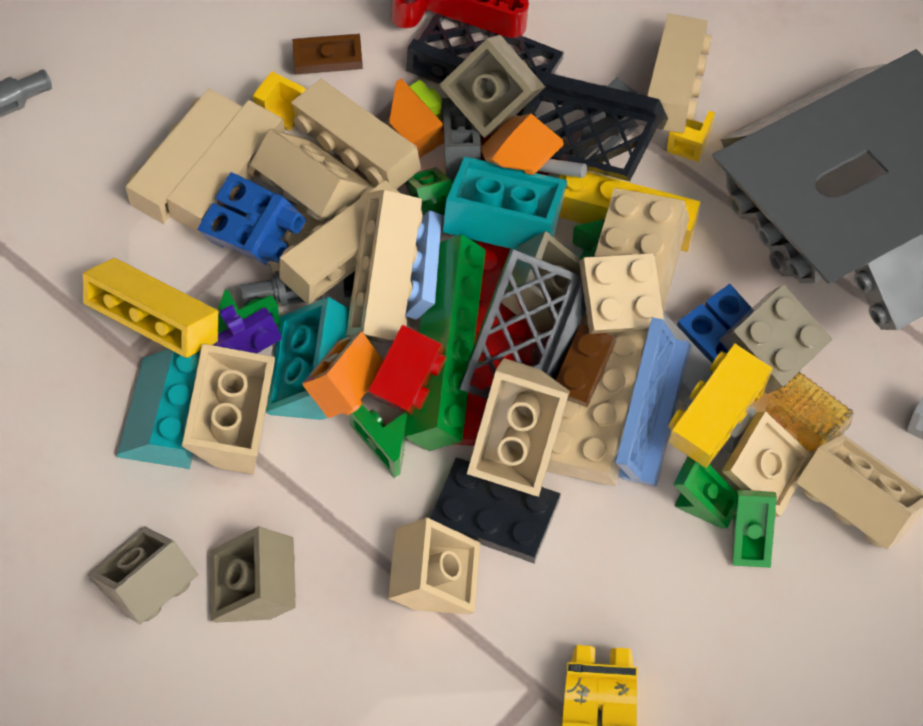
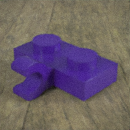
(249, 334)

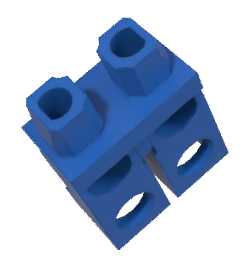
(252, 221)
(711, 321)

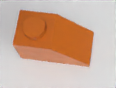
(415, 120)

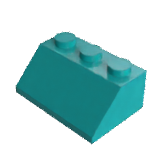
(502, 204)
(305, 341)
(160, 410)

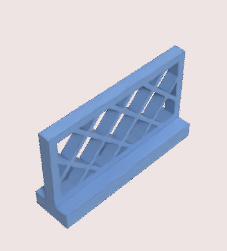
(652, 405)

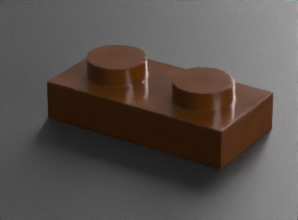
(327, 53)
(585, 364)

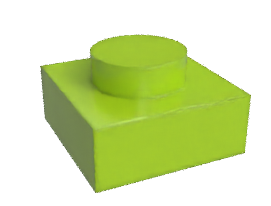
(429, 97)

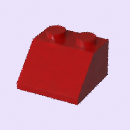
(407, 371)

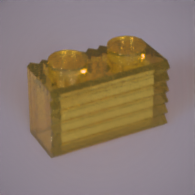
(809, 412)

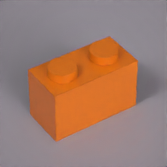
(344, 375)

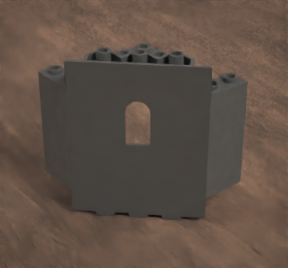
(867, 231)

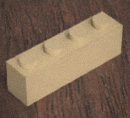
(677, 68)
(355, 135)
(179, 153)
(228, 153)
(327, 252)
(384, 265)

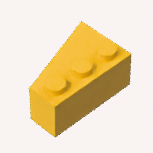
(719, 404)

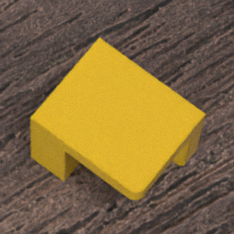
(276, 96)
(693, 140)

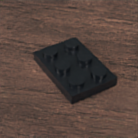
(495, 513)

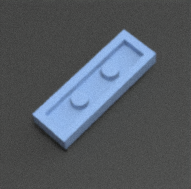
(425, 266)

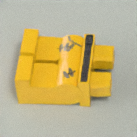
(600, 687)

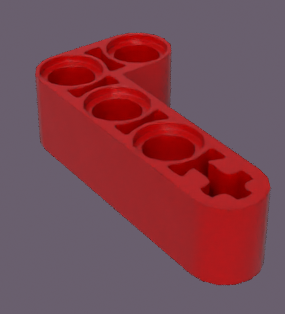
(497, 16)

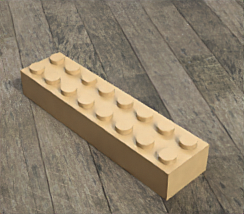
(592, 434)

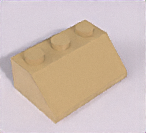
(308, 174)
(228, 407)
(518, 428)
(862, 491)

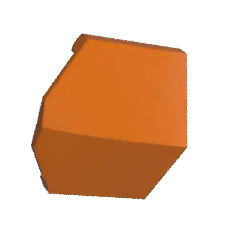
(522, 144)

